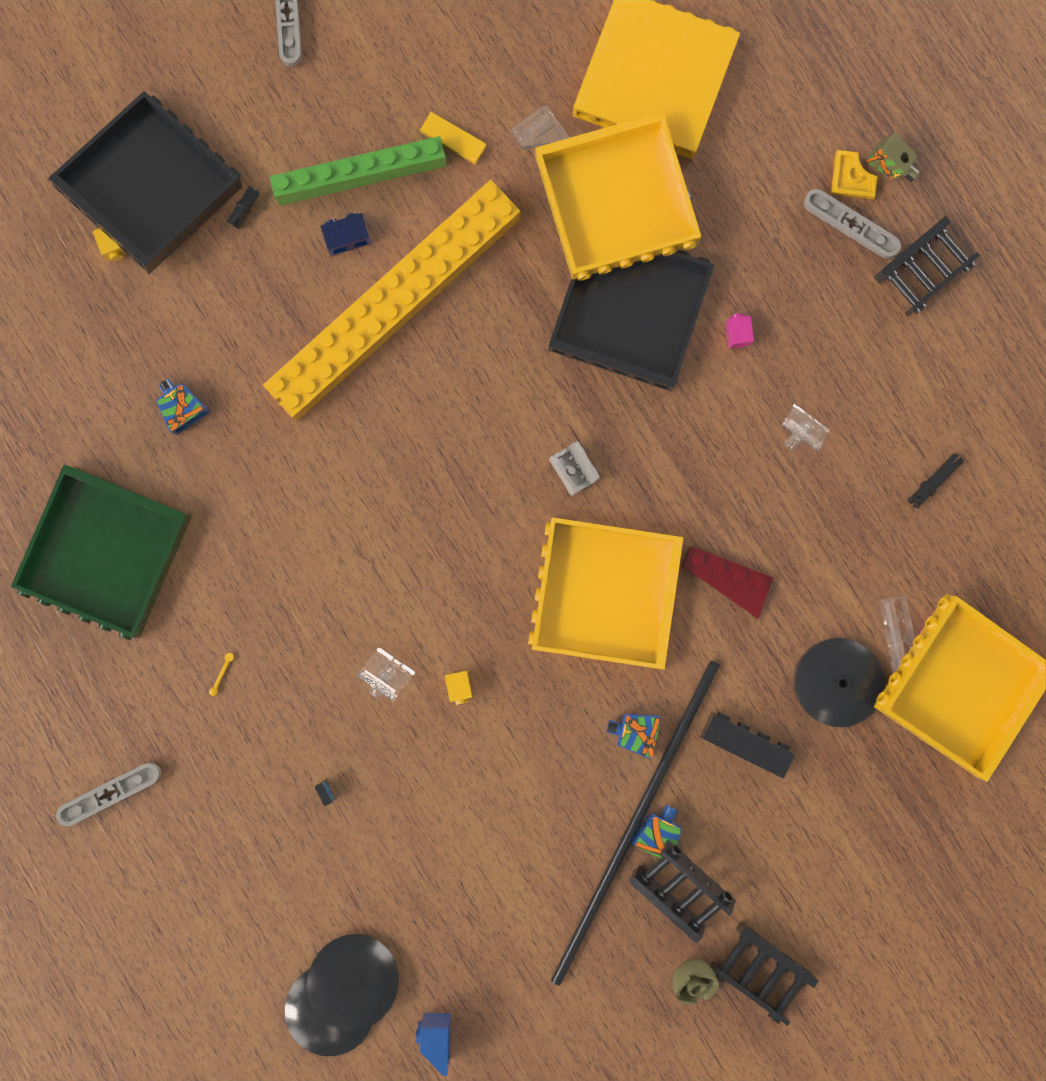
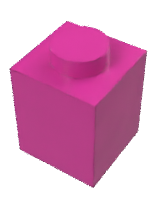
(739, 331)

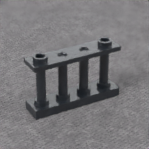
(923, 246)
(668, 904)
(783, 964)

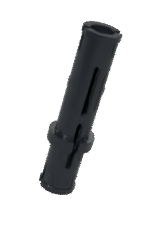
(929, 487)

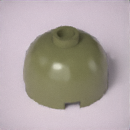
(694, 981)

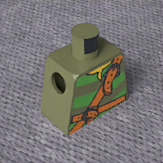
(893, 158)

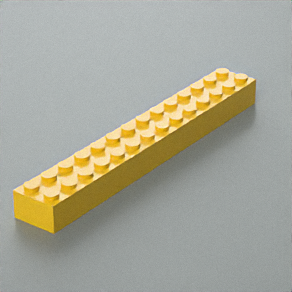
(393, 300)

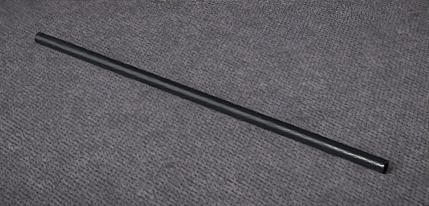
(635, 823)

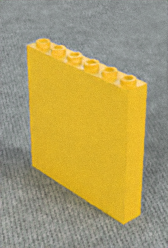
(656, 63)
(618, 196)
(606, 593)
(965, 687)

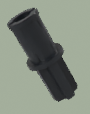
(243, 207)

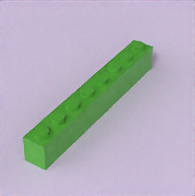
(358, 171)

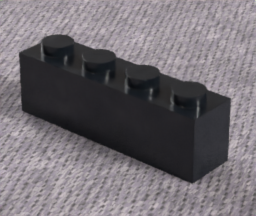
(747, 745)

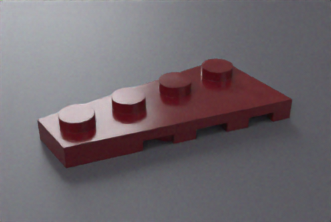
(736, 582)

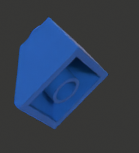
(434, 1040)

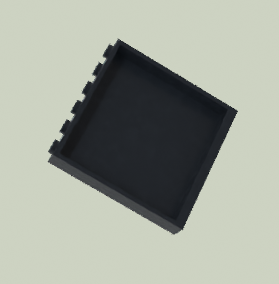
(146, 181)
(634, 317)

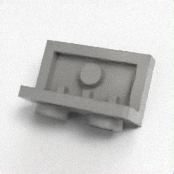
(574, 468)

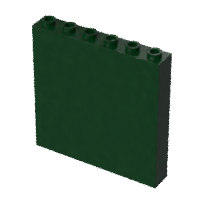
(100, 552)

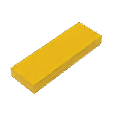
(453, 138)

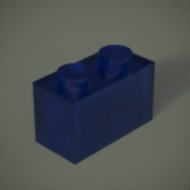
(345, 234)

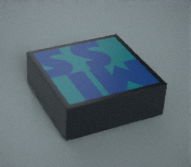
(324, 793)

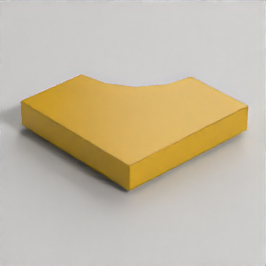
(851, 178)

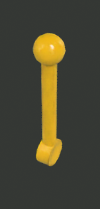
(228, 657)

